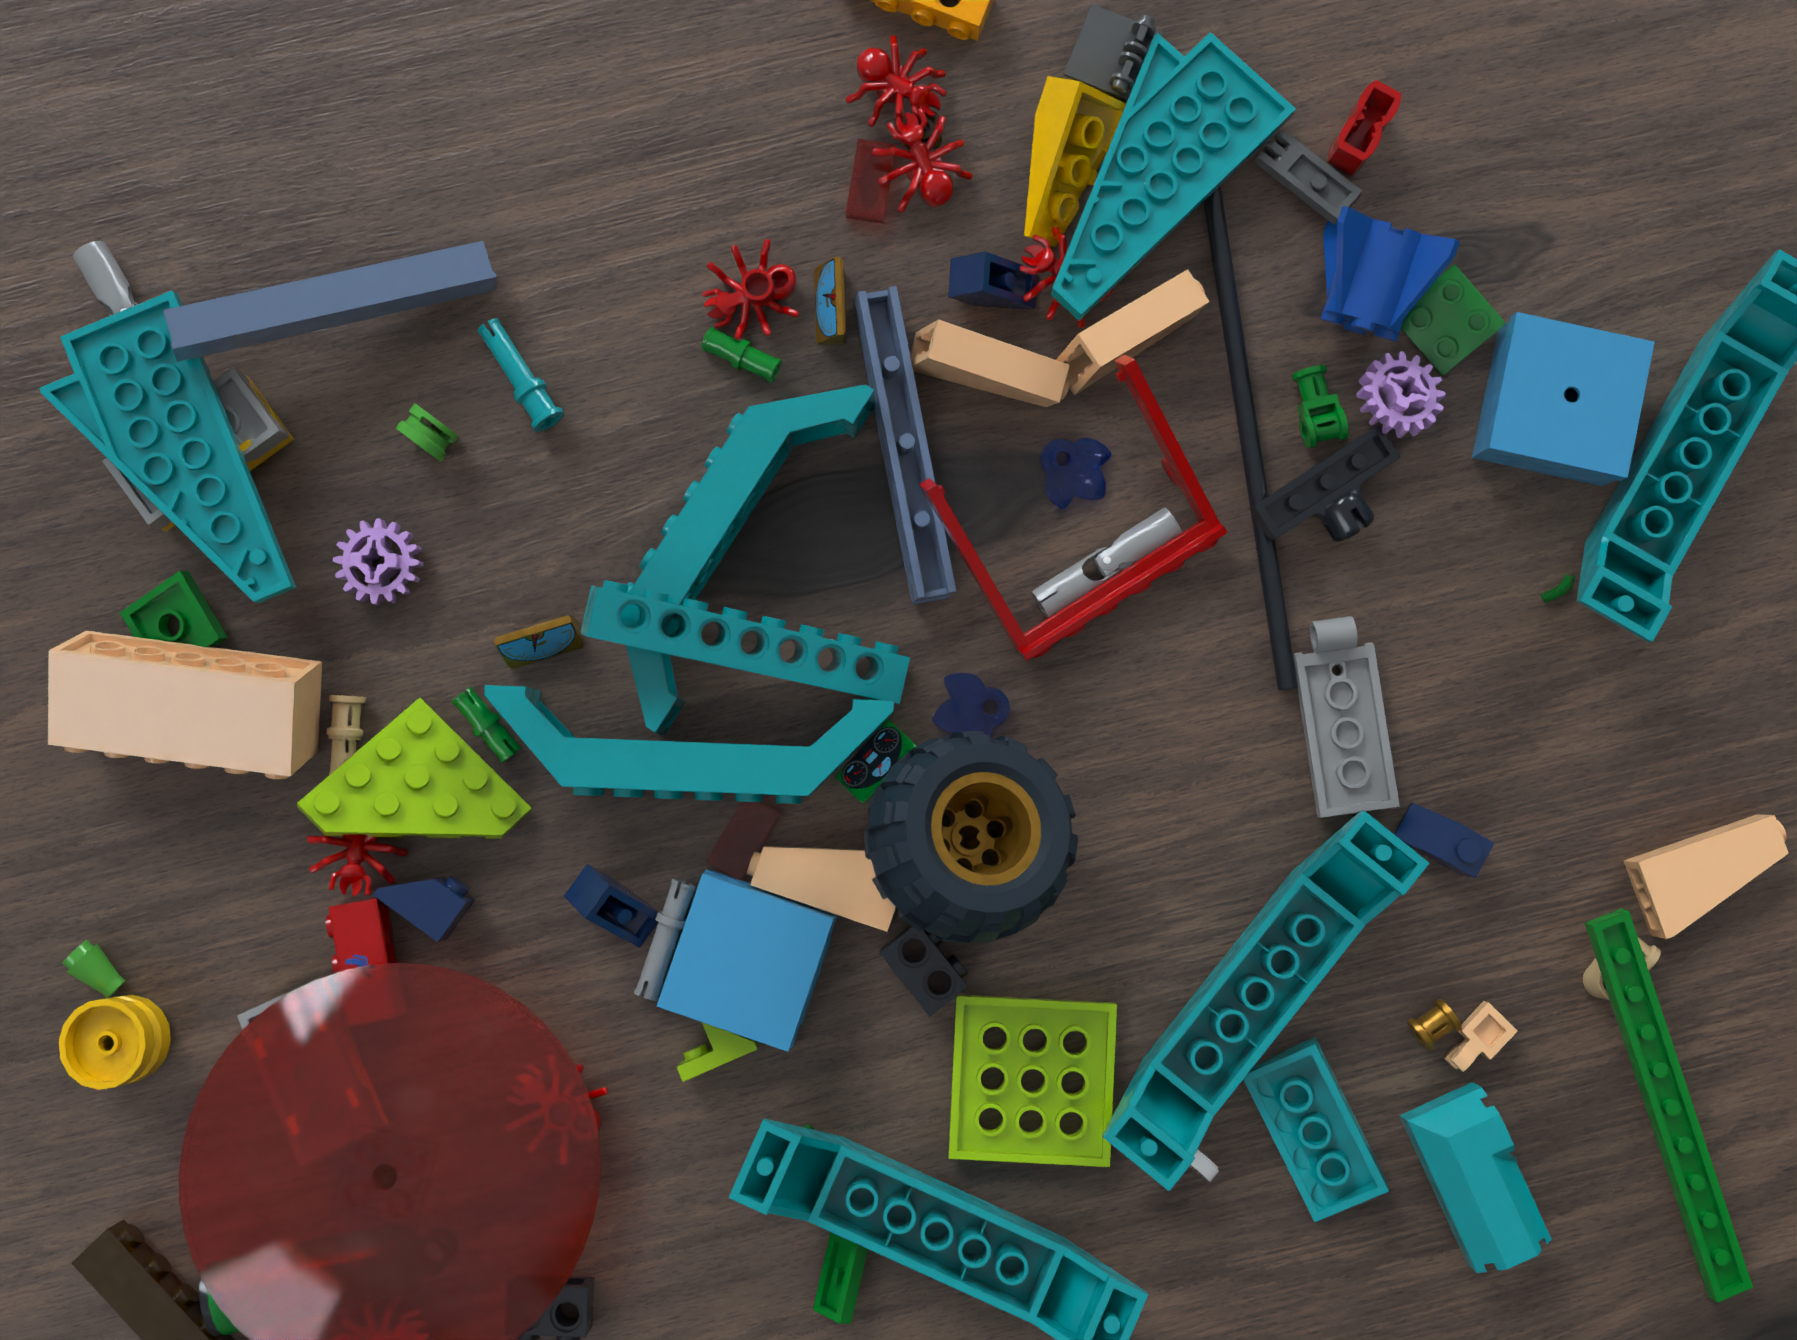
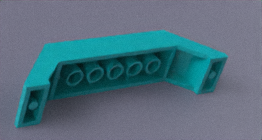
(1691, 453)
(717, 512)
(684, 766)
(1257, 993)
(937, 1231)

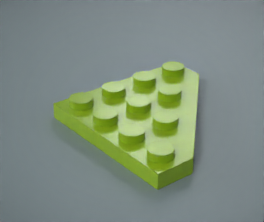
(415, 782)

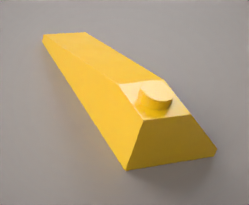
(1068, 146)

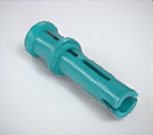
(528, 389)

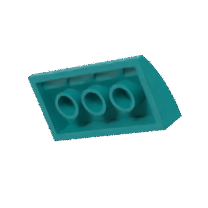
(1315, 1130)

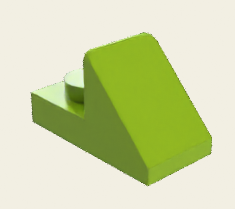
(725, 1048)

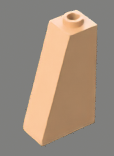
(1132, 329)
(988, 364)
(1698, 873)
(824, 879)

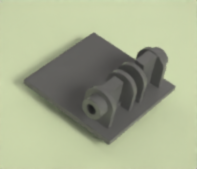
(1110, 51)

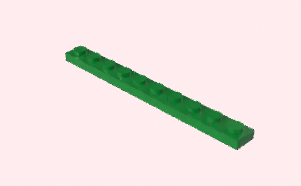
(1668, 1104)

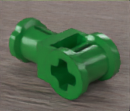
(1318, 408)

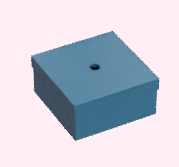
(1563, 399)
(747, 960)

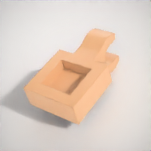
(1484, 1034)

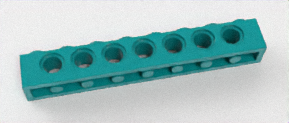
(881, 682)

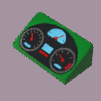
(874, 760)

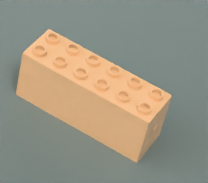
(184, 704)

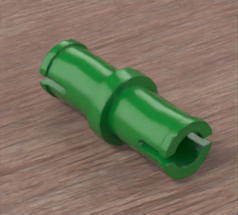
(741, 354)
(486, 724)

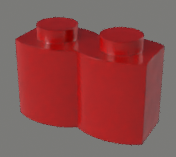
(1364, 127)

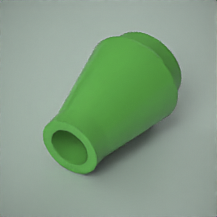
(93, 968)

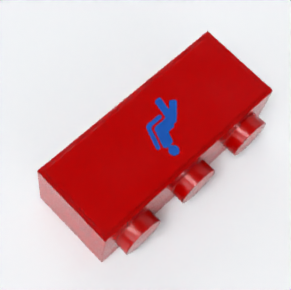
(361, 934)

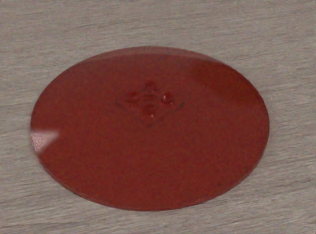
(406, 1074)

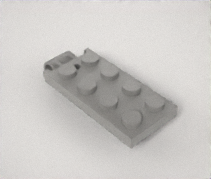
(1344, 722)

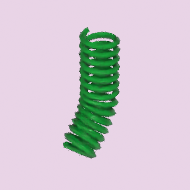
(1559, 589)

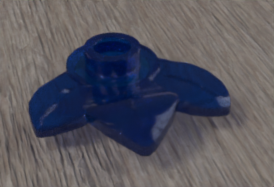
(1079, 474)
(964, 708)

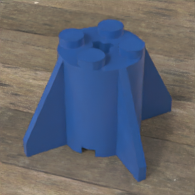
(1378, 272)

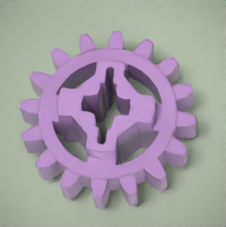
(1404, 391)
(378, 578)

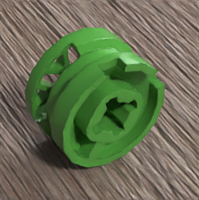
(426, 436)

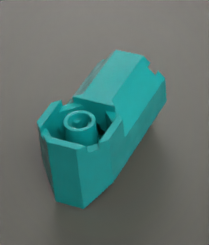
(1476, 1178)

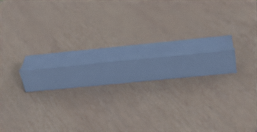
(329, 300)
(903, 444)

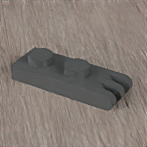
(1307, 176)

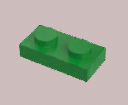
(840, 1279)

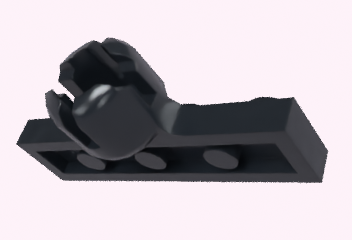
(1329, 490)

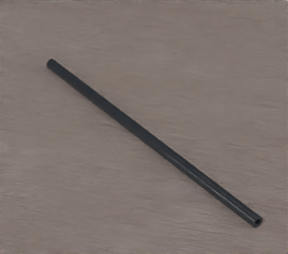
(1249, 437)

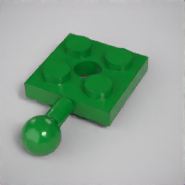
(176, 597)

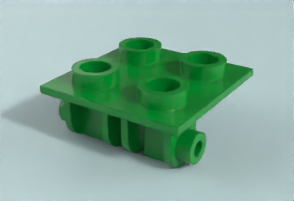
(1451, 320)

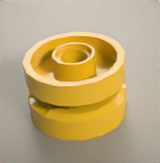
(114, 1041)

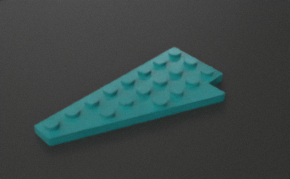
(1173, 147)
(171, 439)

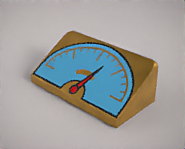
(830, 302)
(540, 642)

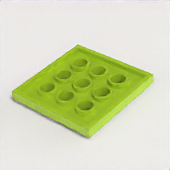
(970, 1097)

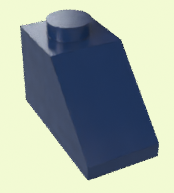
(990, 281)
(1444, 840)
(429, 904)
(612, 906)

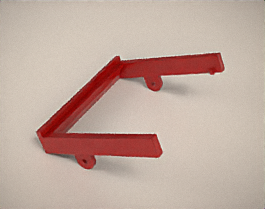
(1129, 581)

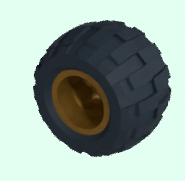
(918, 855)

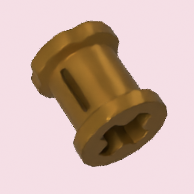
(1434, 1024)

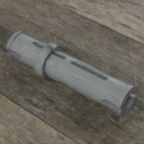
(669, 926)

